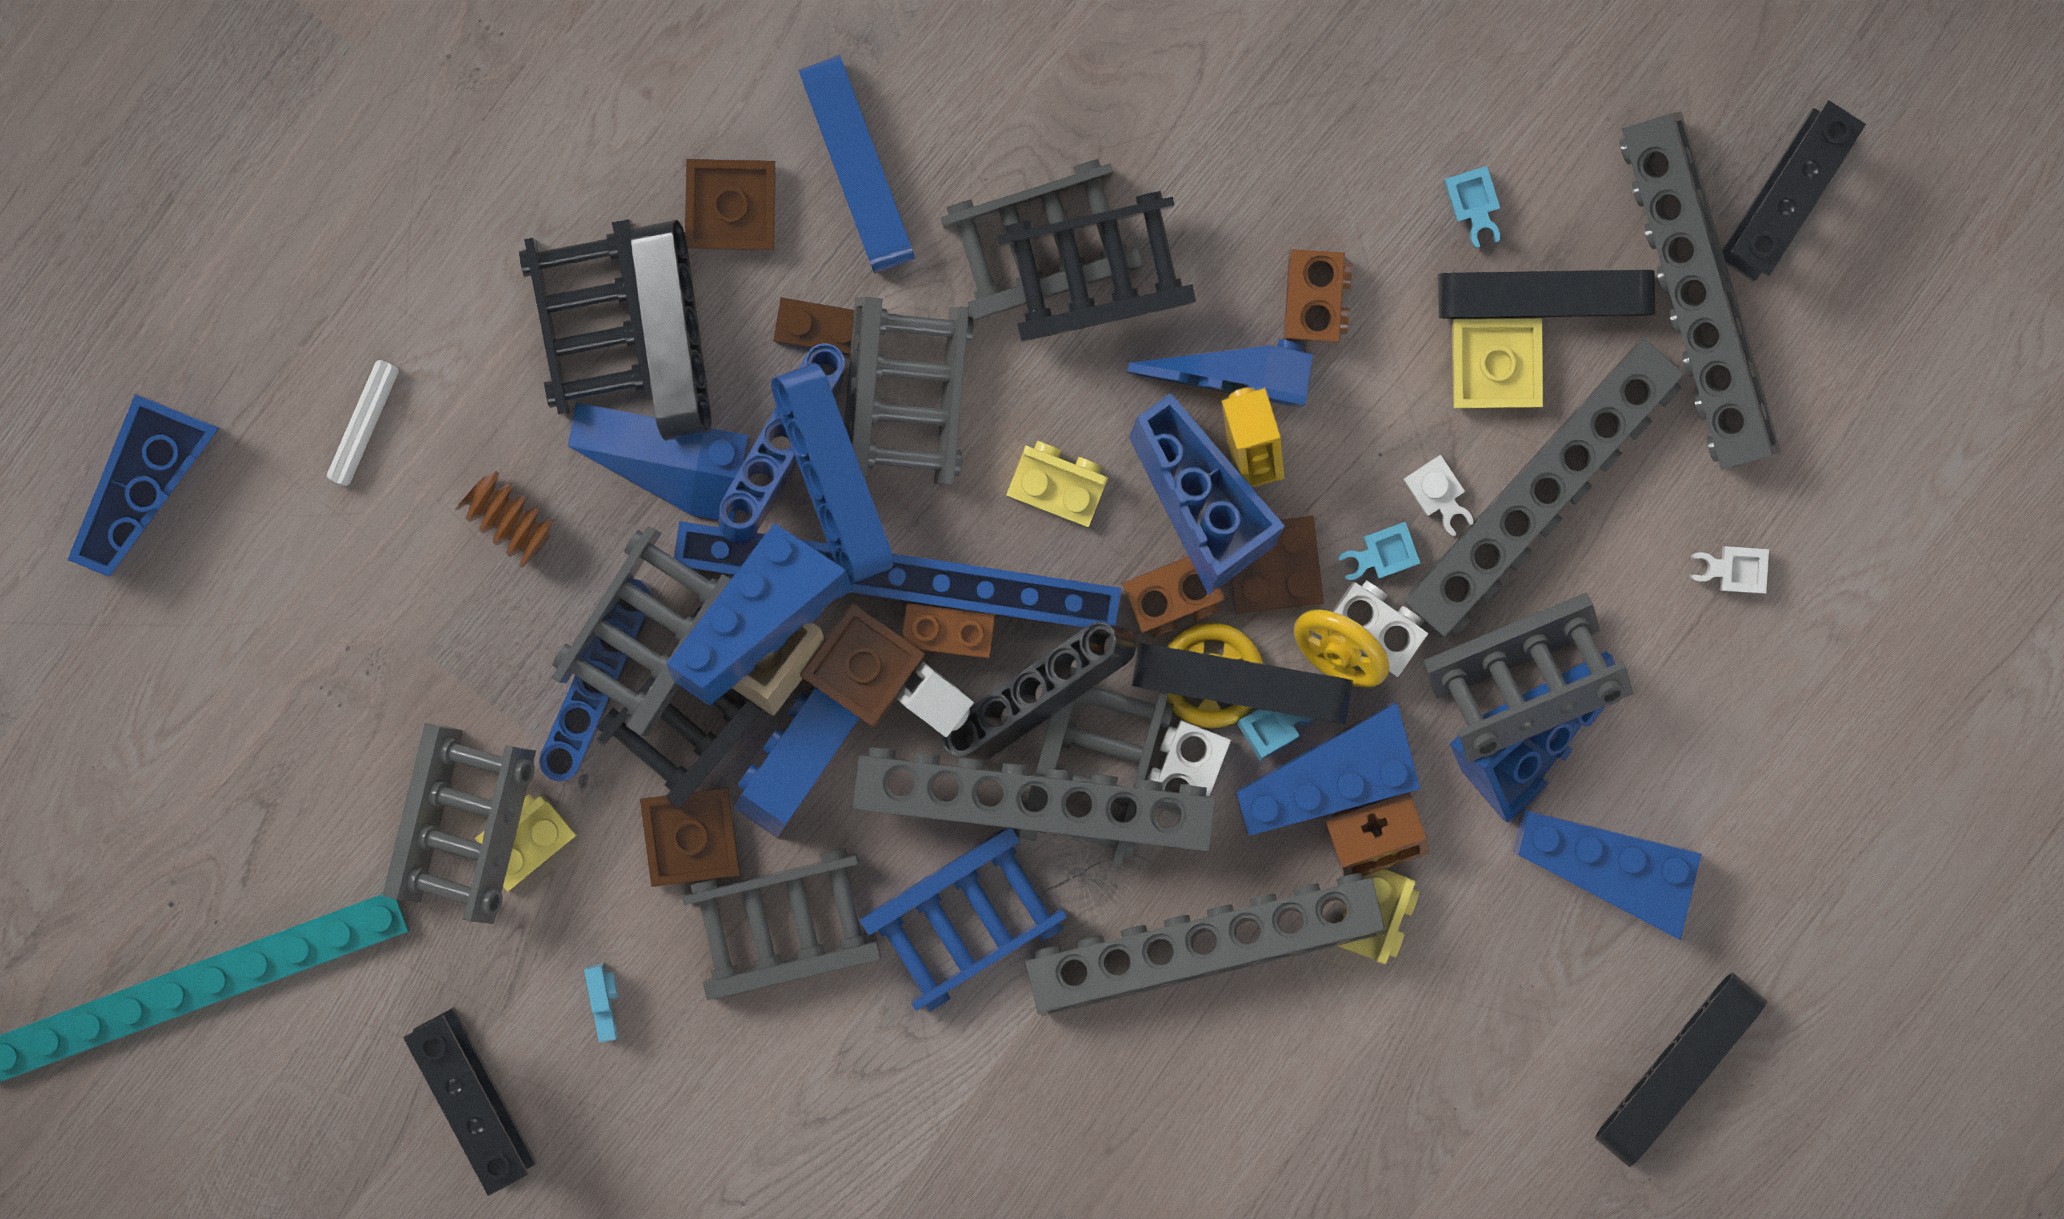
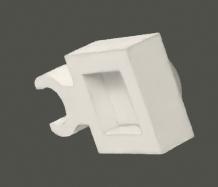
(1436, 489)
(1738, 569)

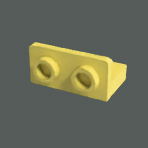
(1057, 484)
(537, 838)
(1395, 899)

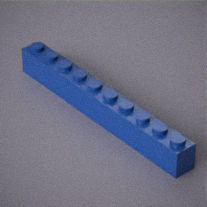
(931, 581)

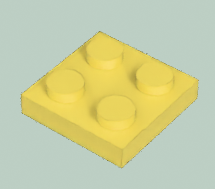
(1497, 363)

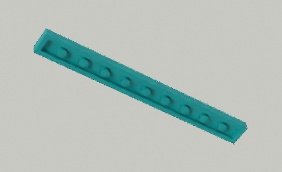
(200, 984)

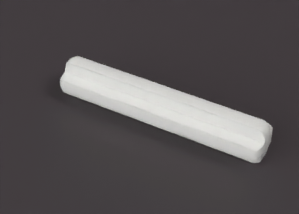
(362, 423)

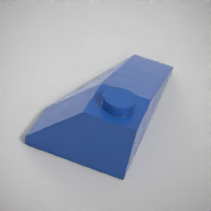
(1279, 369)
(682, 471)
(1516, 772)

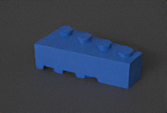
(140, 474)
(1204, 495)
(1343, 772)

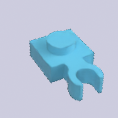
(1473, 198)
(1386, 551)
(1271, 731)
(601, 990)

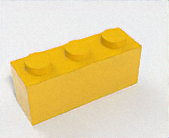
(1253, 436)

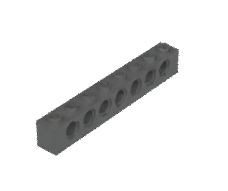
(1707, 265)
(1641, 364)
(1190, 832)
(1055, 995)

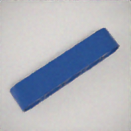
(857, 164)
(770, 461)
(831, 472)
(593, 702)

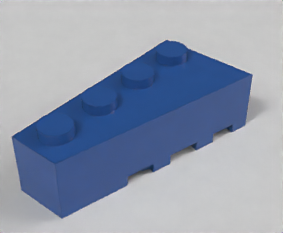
(756, 612)
(794, 761)
(1625, 870)

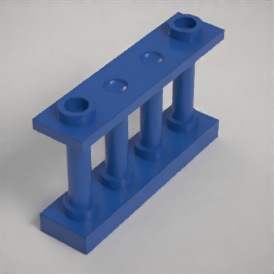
(926, 899)

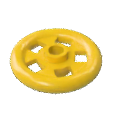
(1236, 646)
(1341, 648)

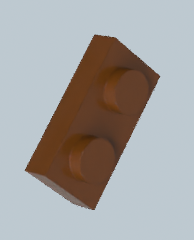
(813, 324)

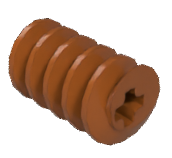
(506, 517)

